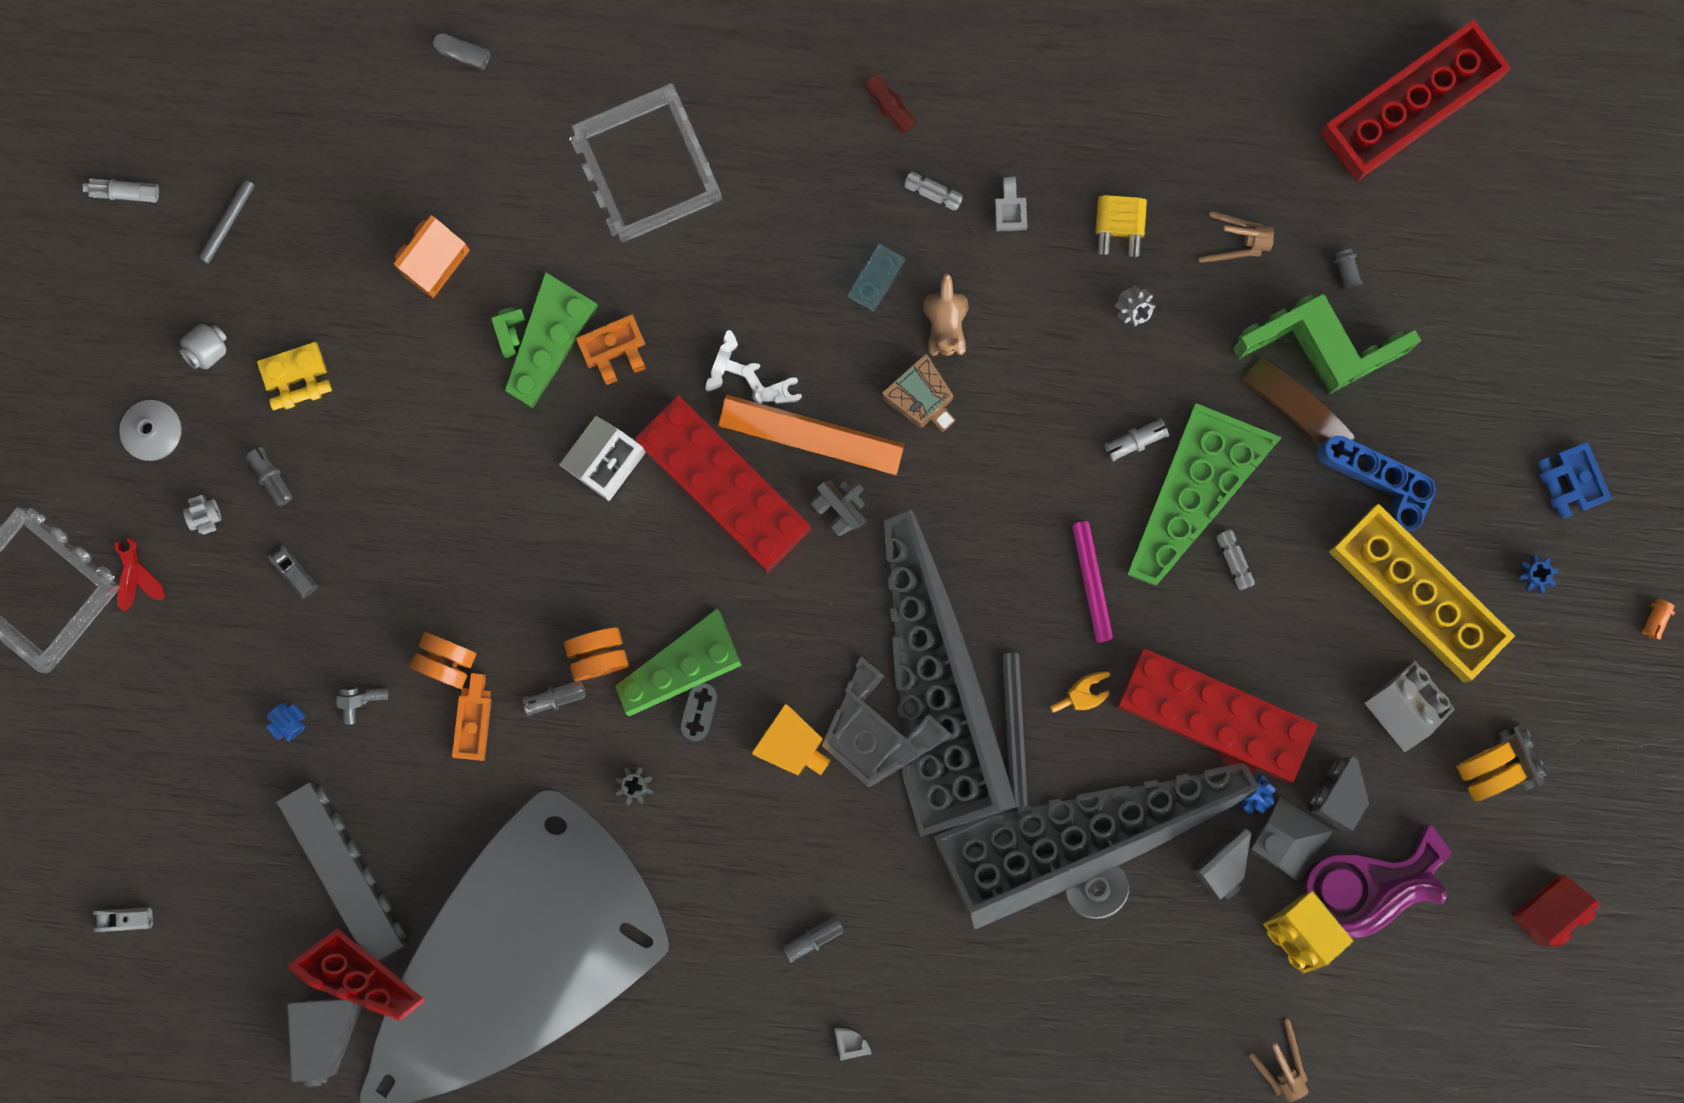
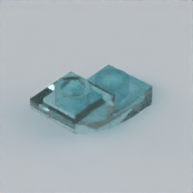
(876, 277)

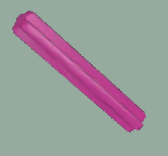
(1092, 581)

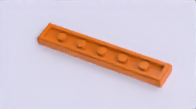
(811, 434)

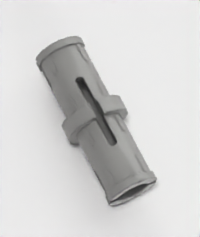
(1136, 439)

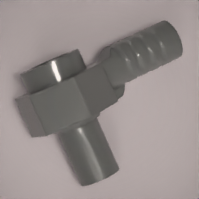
(350, 698)

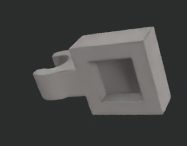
(1010, 211)

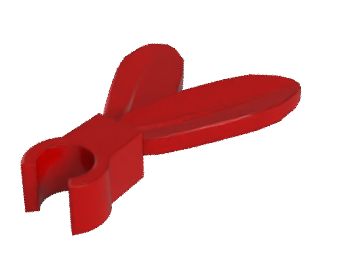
(135, 574)

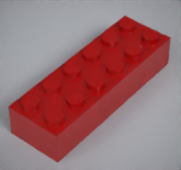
(1415, 100)
(723, 484)
(1216, 716)

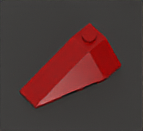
(352, 974)

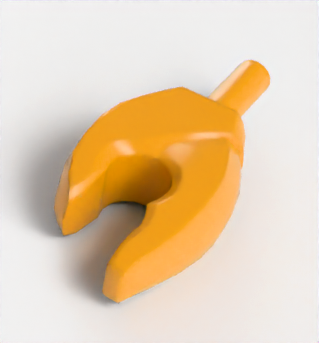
(1080, 696)

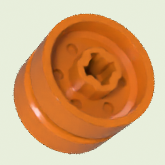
(596, 654)
(442, 660)

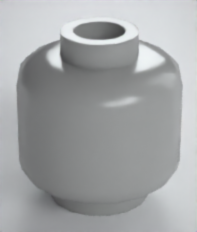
(203, 346)

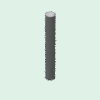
(226, 221)

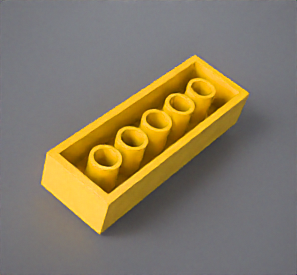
(1421, 593)

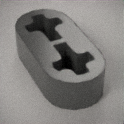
(706, 714)

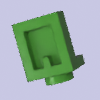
(507, 336)

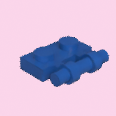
(1582, 476)

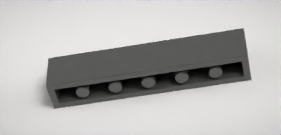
(342, 872)

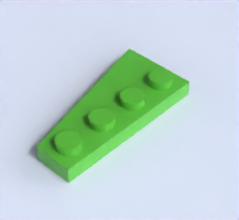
(549, 336)
(685, 663)

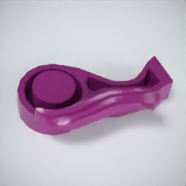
(1372, 892)

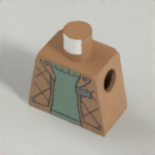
(921, 395)

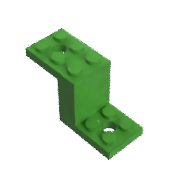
(1325, 342)

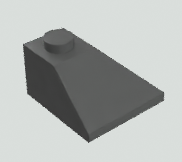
(1289, 840)
(1225, 866)

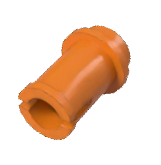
(1658, 618)

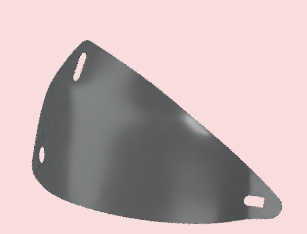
(518, 954)

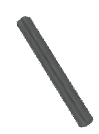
(1014, 727)

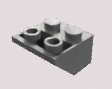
(1343, 796)

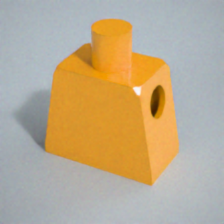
(791, 744)

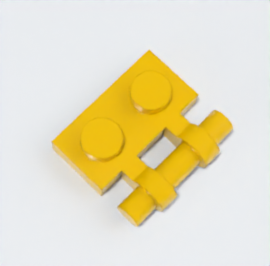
(292, 367)

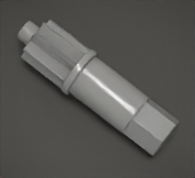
(122, 190)

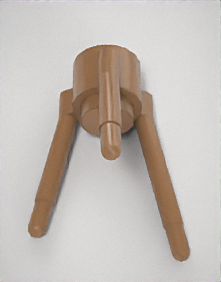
(1256, 236)
(1291, 1084)

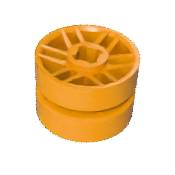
(1491, 771)

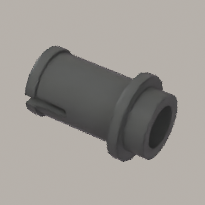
(1347, 268)

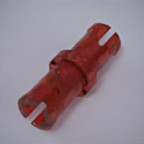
(891, 104)

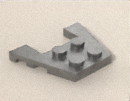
(867, 741)

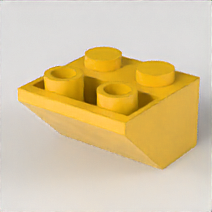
(1307, 933)

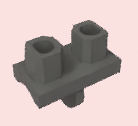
(849, 515)

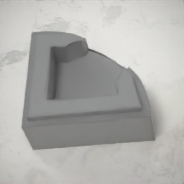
(850, 1043)

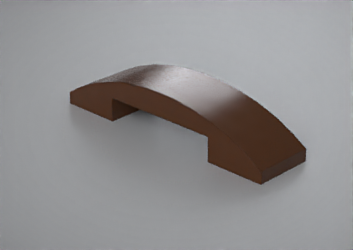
(1295, 402)

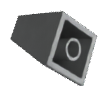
(319, 1037)

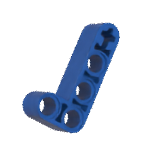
(1375, 477)

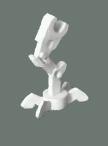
(776, 393)

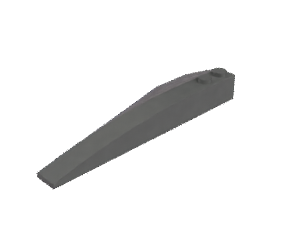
(936, 678)
(1050, 847)

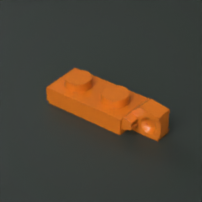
(472, 720)

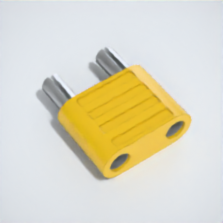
(1120, 218)

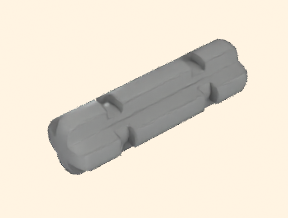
(933, 190)
(1235, 559)

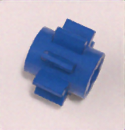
(1536, 582)
(285, 721)
(1261, 798)

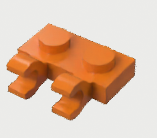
(612, 341)

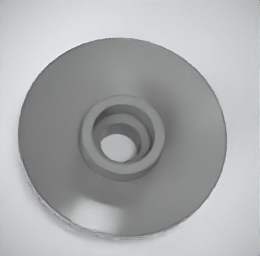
(164, 433)
(1116, 890)

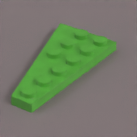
(1204, 474)

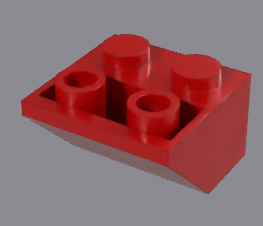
(1556, 912)

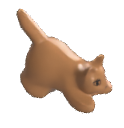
(946, 315)

